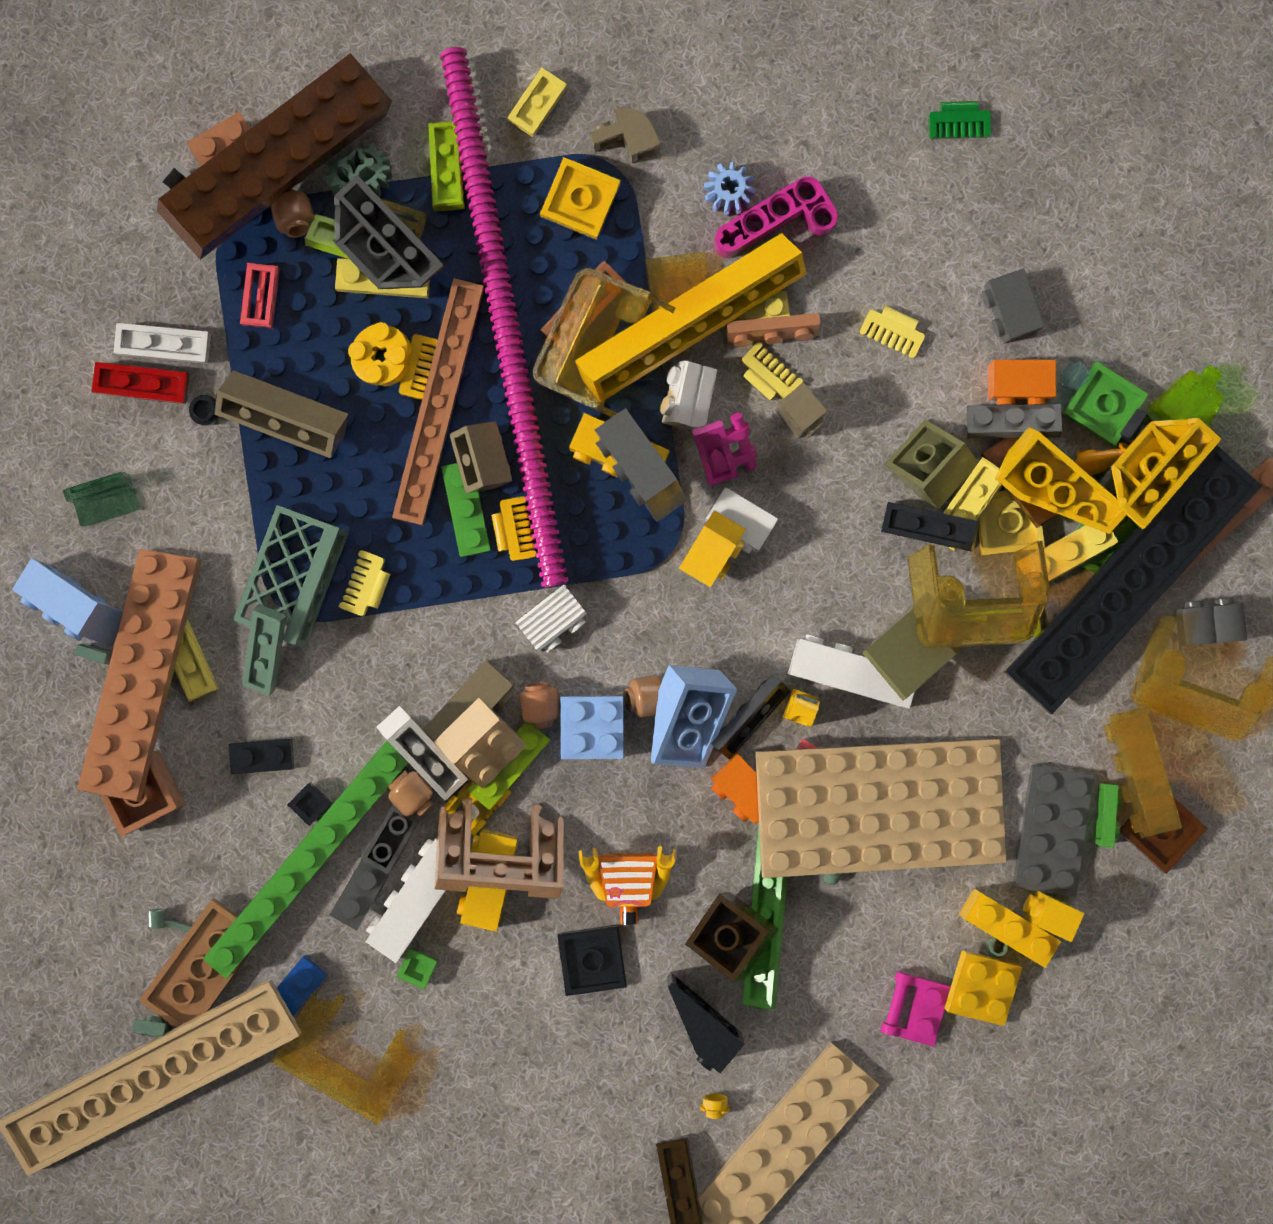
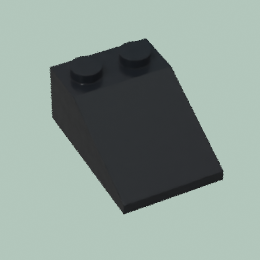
(711, 1034)

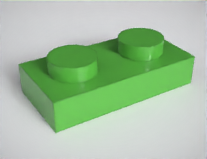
(1108, 802)

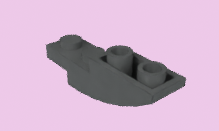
(374, 868)

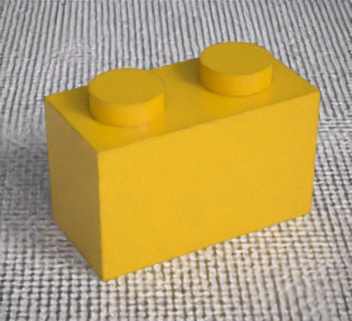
(713, 548)
(1052, 915)

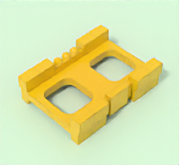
(479, 821)

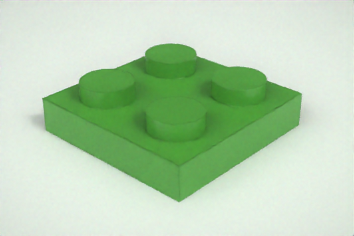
(1104, 404)

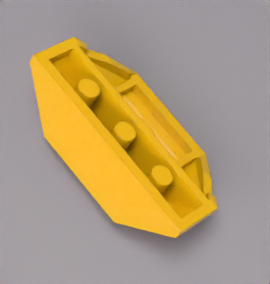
(1159, 465)

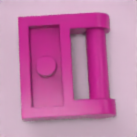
(925, 1009)

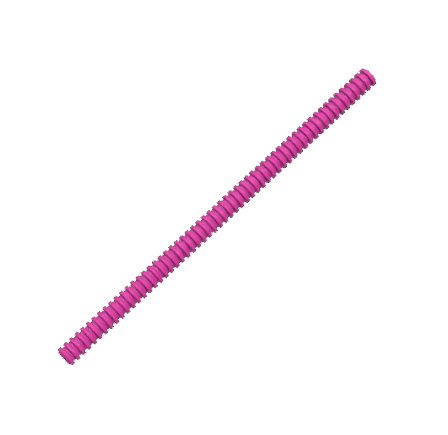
(503, 314)

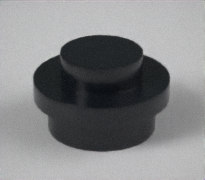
(203, 410)

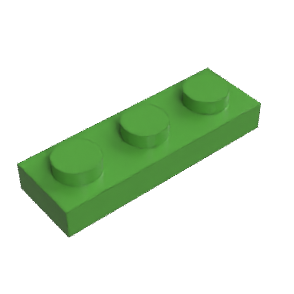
(466, 514)

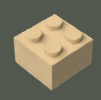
(480, 743)

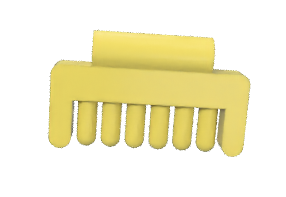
(895, 323)
(763, 378)
(372, 587)

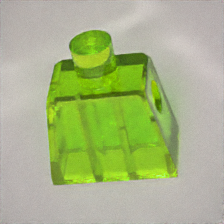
(1190, 397)

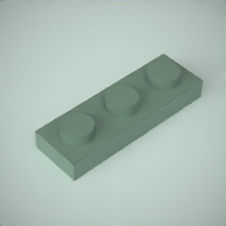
(264, 649)

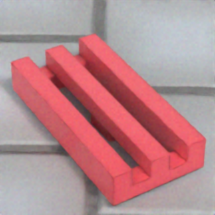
(271, 300)

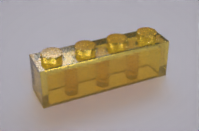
(1142, 772)

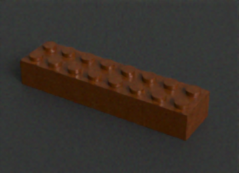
(273, 156)

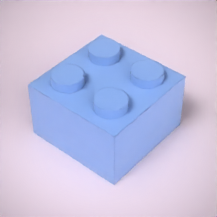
(592, 727)

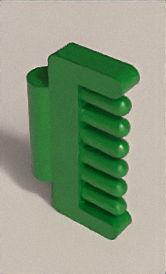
(959, 113)

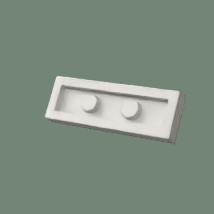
(162, 343)

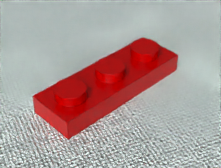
(140, 383)

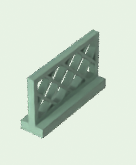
(316, 578)

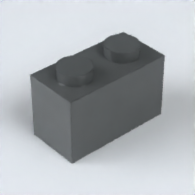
(1012, 306)

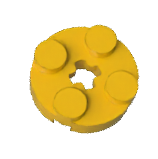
(364, 351)

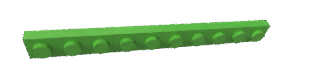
(306, 860)

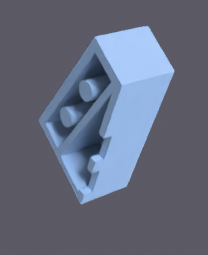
(67, 603)

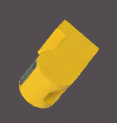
(801, 708)

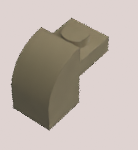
(632, 129)

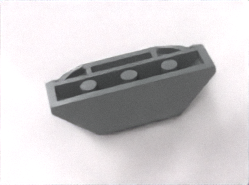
(379, 240)

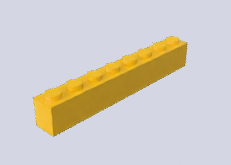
(696, 316)

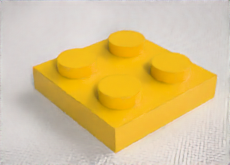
(580, 198)
(983, 988)

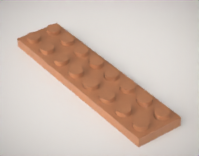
(139, 675)

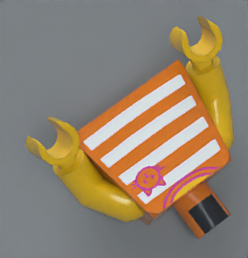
(628, 879)

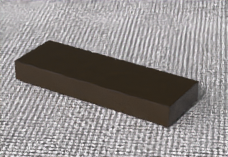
(679, 1182)

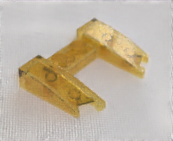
(362, 1096)

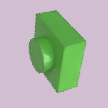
(417, 968)

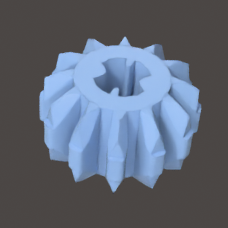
(733, 179)

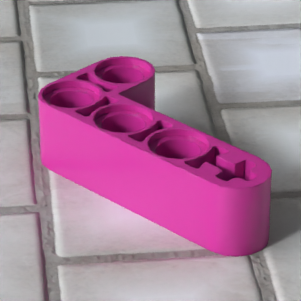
(772, 222)

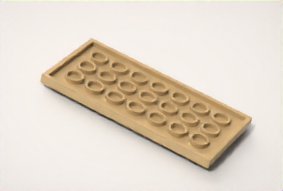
(880, 807)

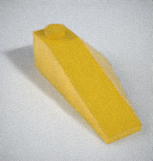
(1050, 479)

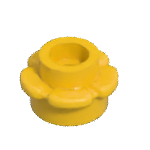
(715, 1105)

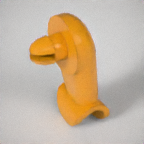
(1098, 461)

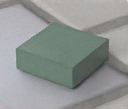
(93, 653)

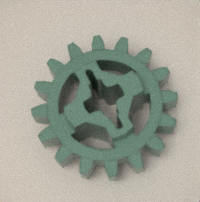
(366, 163)

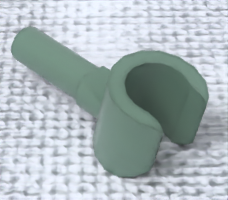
(157, 920)
(991, 953)

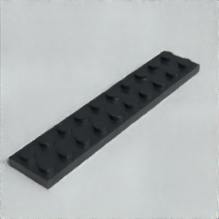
(1131, 581)

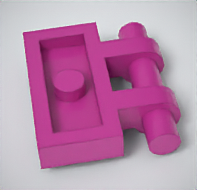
(715, 451)

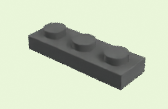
(1013, 420)

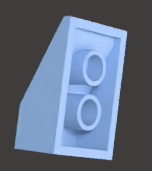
(689, 715)

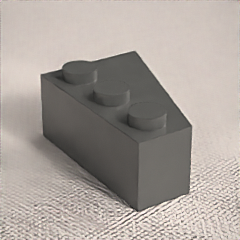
(640, 465)

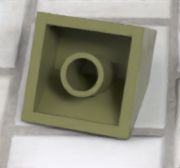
(932, 463)

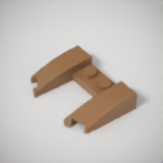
(458, 867)

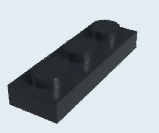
(930, 526)
(751, 716)

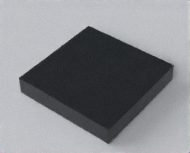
(592, 960)

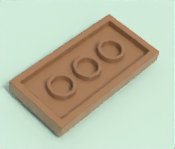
(186, 982)

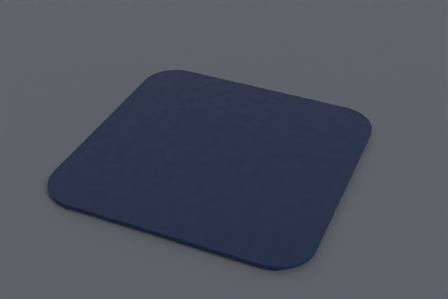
(357, 488)

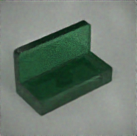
(103, 498)

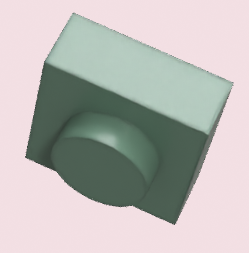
(151, 1027)

